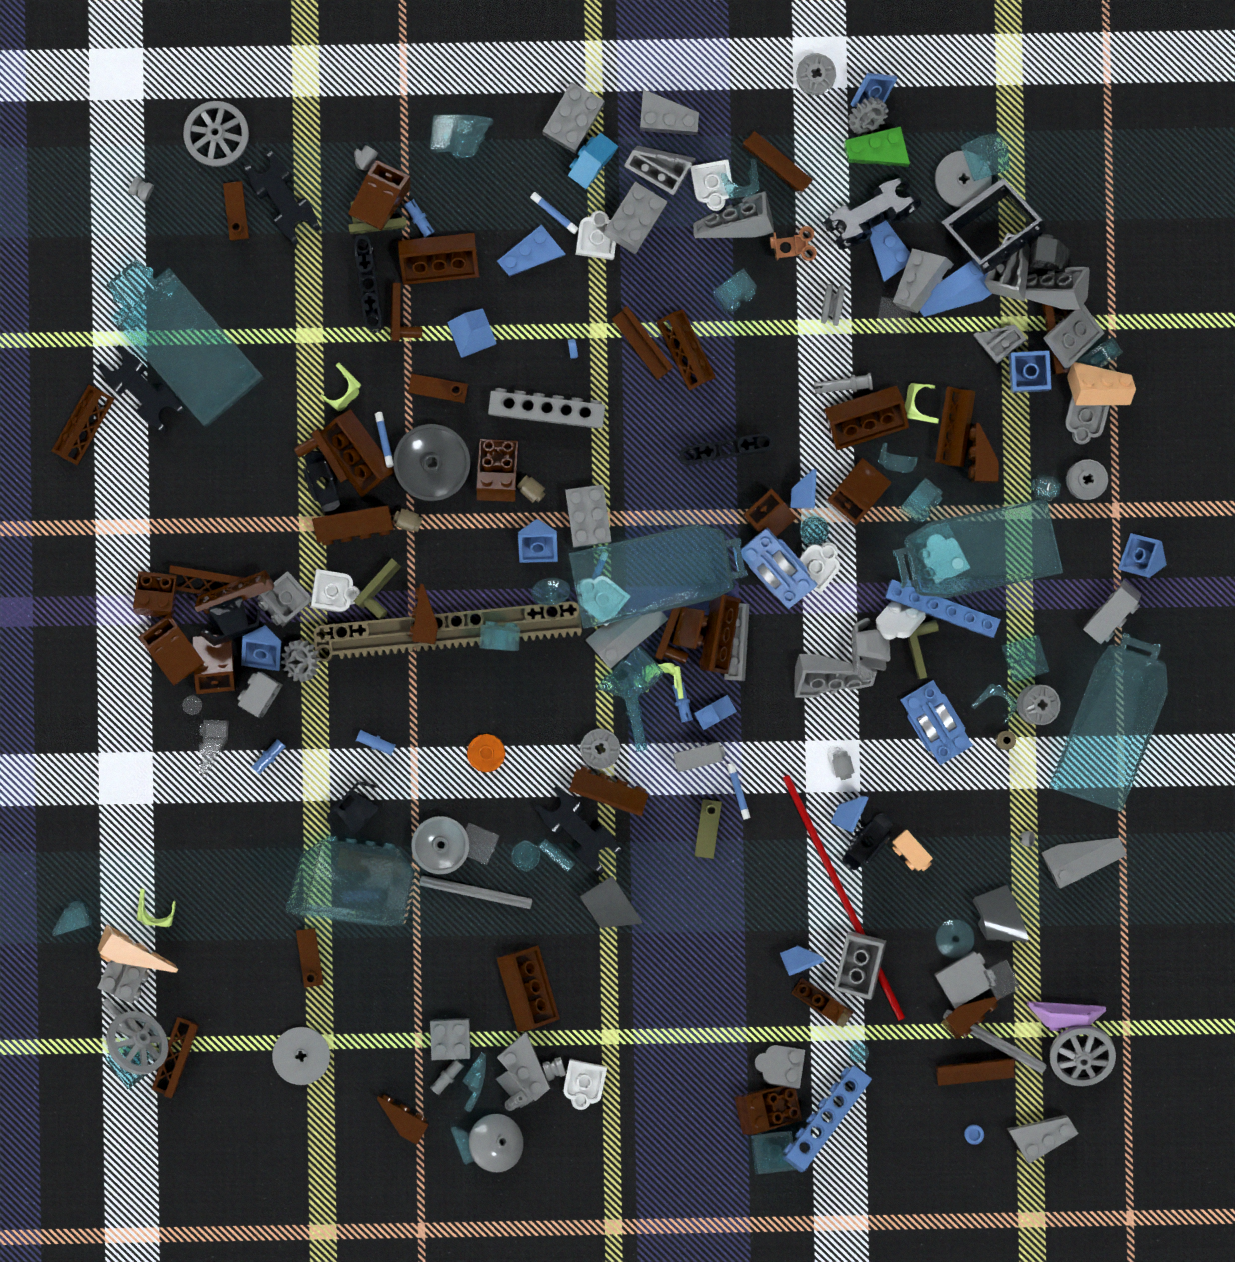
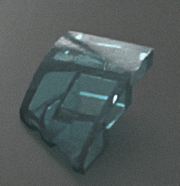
(458, 134)
(632, 676)
(474, 1080)

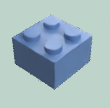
(1029, 371)

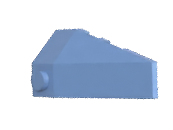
(957, 290)

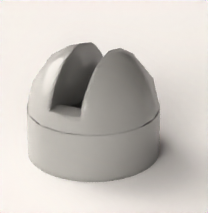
(1028, 838)

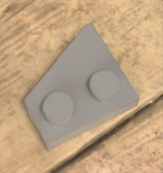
(1000, 341)

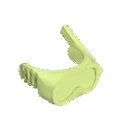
(353, 391)
(912, 412)
(675, 671)
(146, 919)

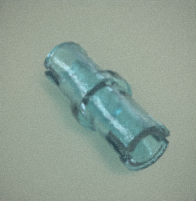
(556, 855)

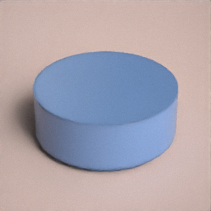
(572, 348)
(974, 1134)

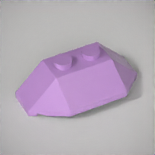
(1065, 1015)

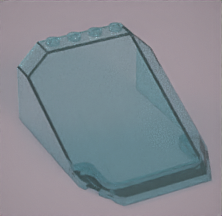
(353, 883)

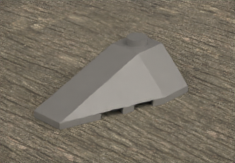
(746, 219)
(1060, 289)
(621, 637)
(824, 674)
(1076, 860)

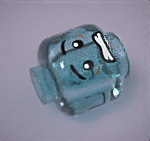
(1046, 487)

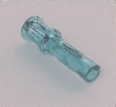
(634, 712)

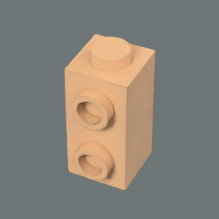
(915, 854)

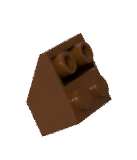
(770, 513)
(155, 594)

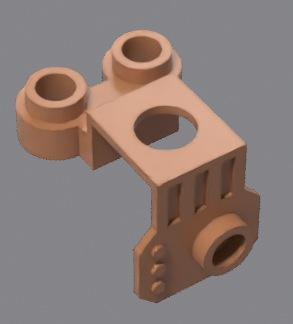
(798, 244)

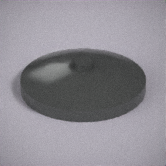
(431, 462)

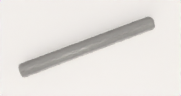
(475, 892)
(1005, 1047)

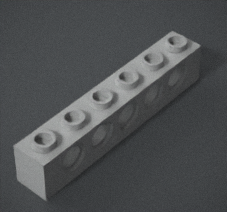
(497, 408)

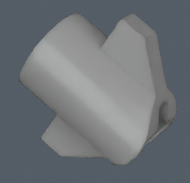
(365, 159)

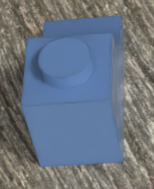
(715, 712)

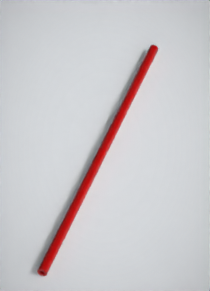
(839, 888)

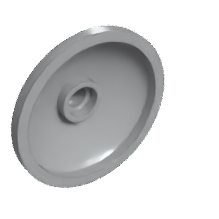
(428, 853)
(485, 1143)

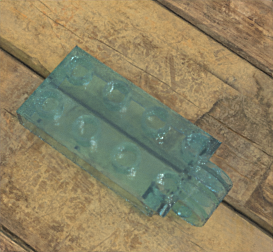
(181, 341)

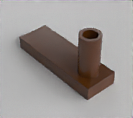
(236, 211)
(396, 330)
(438, 388)
(318, 441)
(667, 651)
(309, 957)

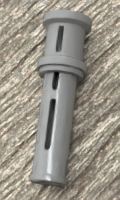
(853, 383)

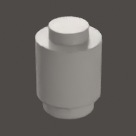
(843, 765)

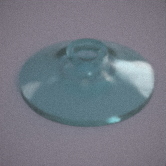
(550, 591)
(947, 931)

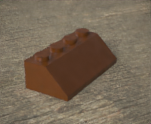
(438, 258)
(866, 417)
(356, 453)
(353, 524)
(719, 634)
(609, 792)
(528, 988)

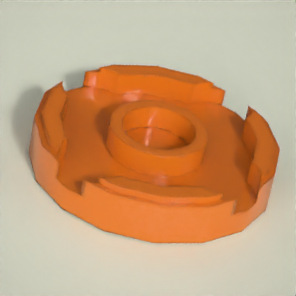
(486, 753)

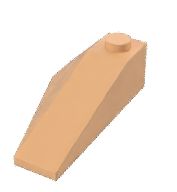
(119, 948)

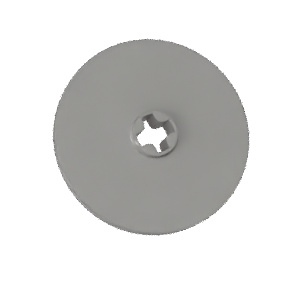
(948, 182)
(292, 1068)

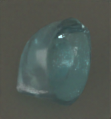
(814, 530)
(525, 855)

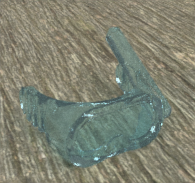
(738, 191)
(896, 462)
(1000, 691)

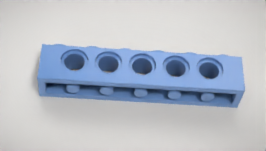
(943, 609)
(859, 1082)

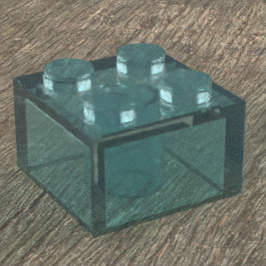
(734, 291)
(920, 501)
(500, 637)
(769, 1153)

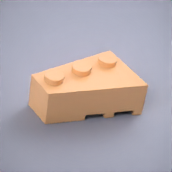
(1100, 386)

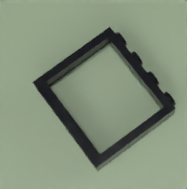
(979, 206)

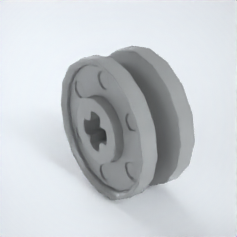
(816, 85)
(832, 304)
(1097, 475)
(1028, 704)
(609, 742)

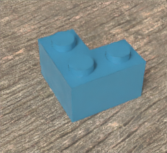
(592, 160)

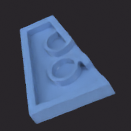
(888, 250)
(530, 252)

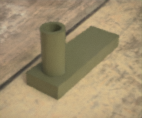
(361, 227)
(365, 598)
(923, 628)
(708, 828)

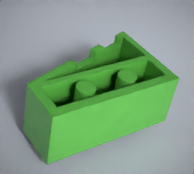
(878, 148)

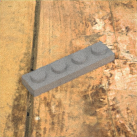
(738, 658)

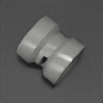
(141, 189)
(554, 1068)

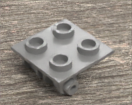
(519, 1095)

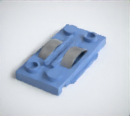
(778, 567)
(936, 722)

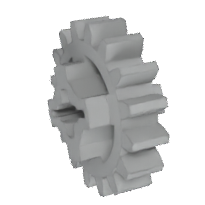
(868, 116)
(300, 660)

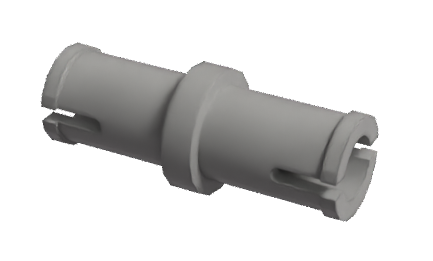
(447, 1076)

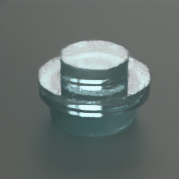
(859, 1053)

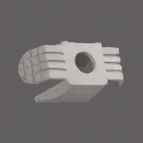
(872, 649)

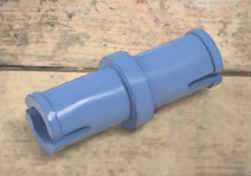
(419, 218)
(683, 705)
(375, 742)
(268, 756)

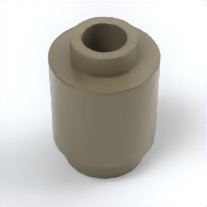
(531, 489)
(407, 520)
(999, 740)

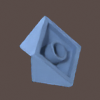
(874, 86)
(471, 332)
(804, 492)
(537, 543)
(1142, 556)
(261, 649)
(849, 812)
(799, 959)

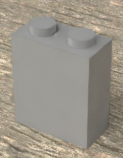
(699, 756)
(963, 979)

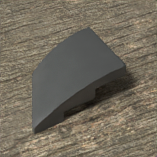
(610, 905)
(1000, 916)

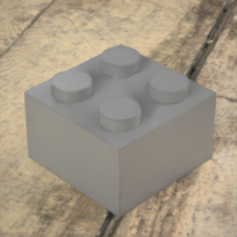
(450, 1039)

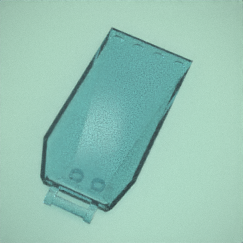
(981, 551)
(654, 573)
(1113, 725)

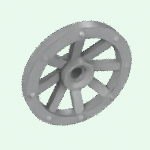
(219, 138)
(138, 1042)
(1082, 1053)

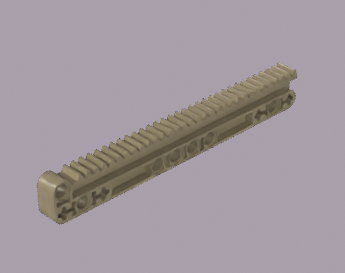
(394, 633)

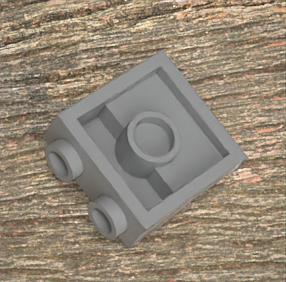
(284, 600)
(123, 981)

